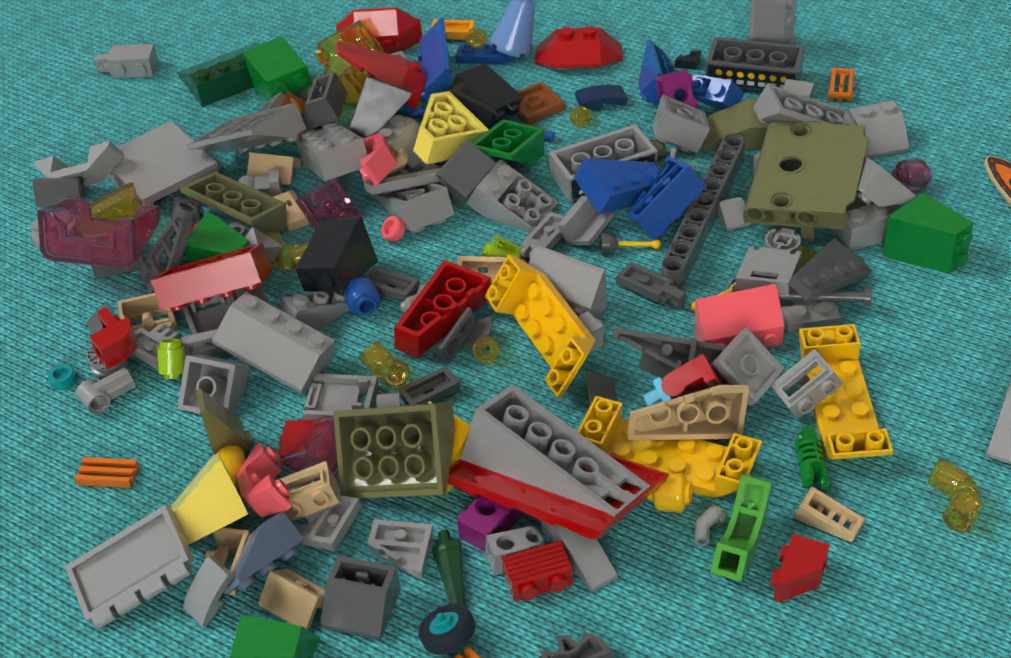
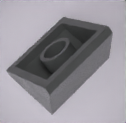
(464, 172)

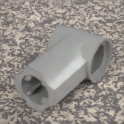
(98, 395)

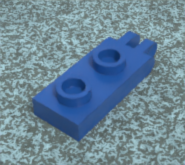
(481, 55)

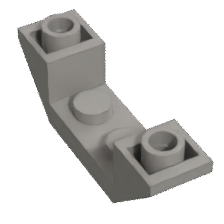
(100, 163)

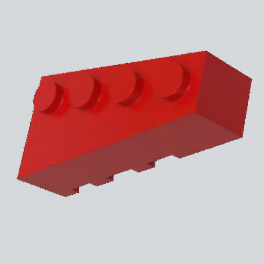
(439, 307)

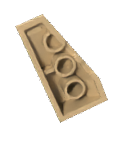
(699, 415)

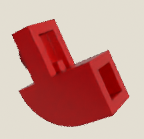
(115, 340)

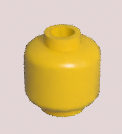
(673, 494)

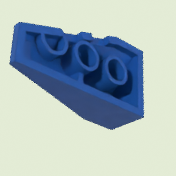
(654, 64)

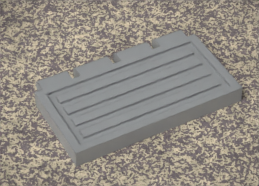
(130, 565)

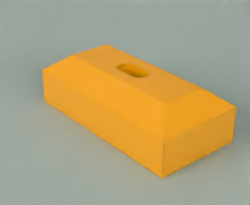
(457, 28)

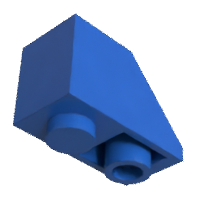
(716, 91)

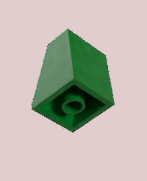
(276, 68)
(928, 235)
(212, 238)
(272, 639)

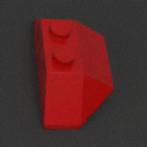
(390, 27)
(578, 49)

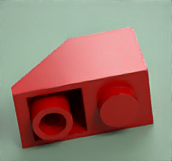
(801, 567)

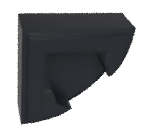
(688, 61)

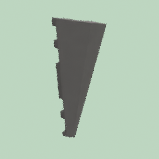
(669, 349)

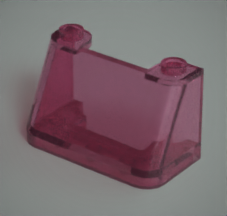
(75, 237)

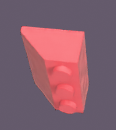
(725, 315)

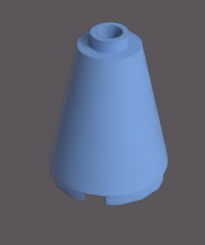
(515, 29)

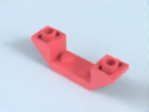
(379, 159)
(258, 482)

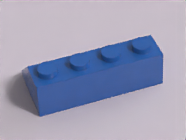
(435, 60)

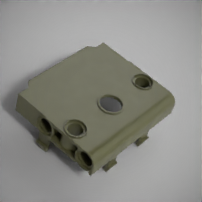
(816, 191)

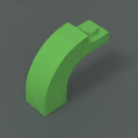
(740, 542)

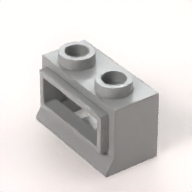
(812, 391)

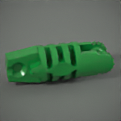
(811, 459)

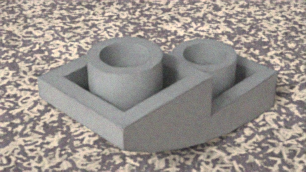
(205, 590)

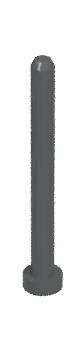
(835, 296)

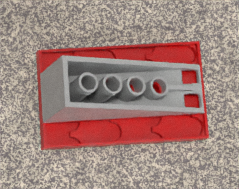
(548, 469)

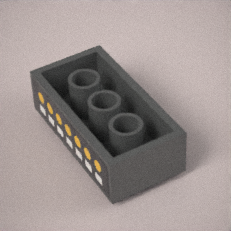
(754, 62)

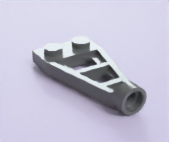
(181, 225)

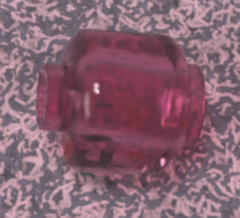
(912, 174)

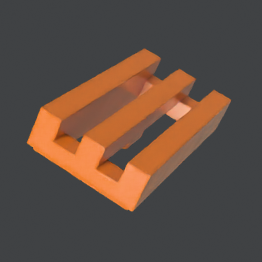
(841, 95)
(108, 468)

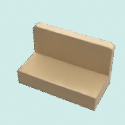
(260, 165)
(291, 597)

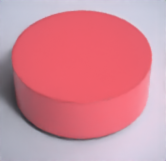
(393, 228)

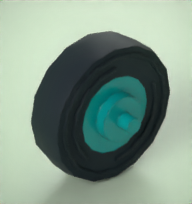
(446, 629)

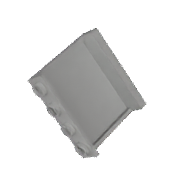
(161, 163)

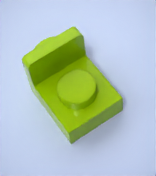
(500, 248)

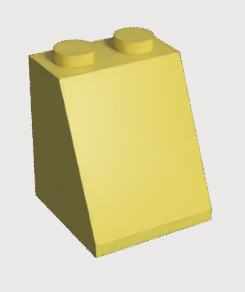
(208, 502)

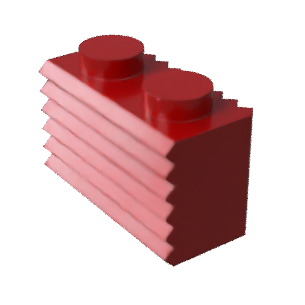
(537, 571)

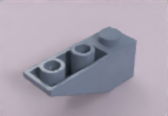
(263, 547)

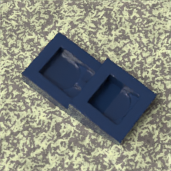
(595, 96)

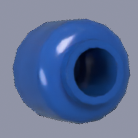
(362, 296)

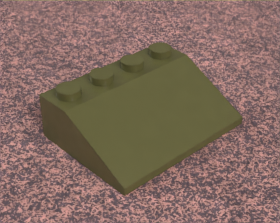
(394, 450)

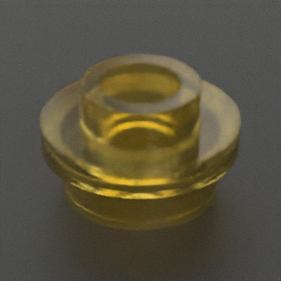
(476, 37)
(580, 116)
(478, 349)

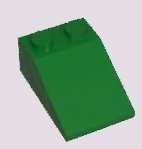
(513, 142)

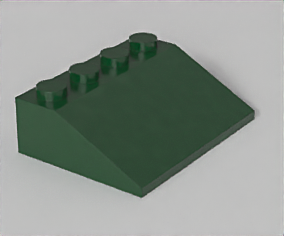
(218, 77)

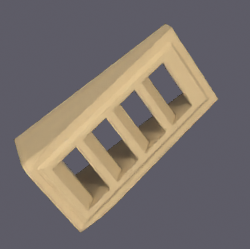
(816, 519)

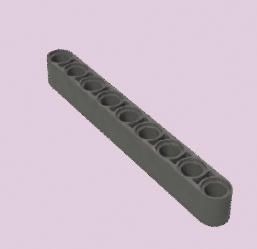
(703, 211)

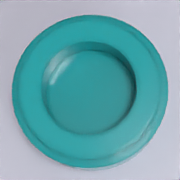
(62, 377)

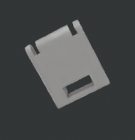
(769, 263)
(209, 318)
(338, 393)

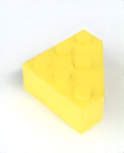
(445, 128)

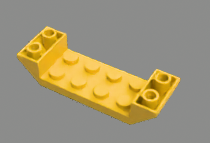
(544, 318)
(846, 417)
(709, 466)

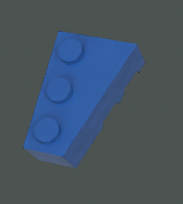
(614, 183)
(666, 198)

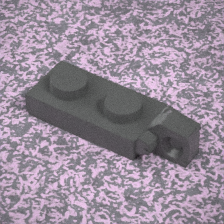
(651, 285)

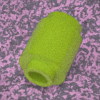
(171, 358)

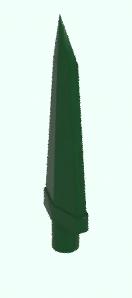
(449, 564)

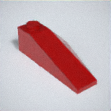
(387, 68)

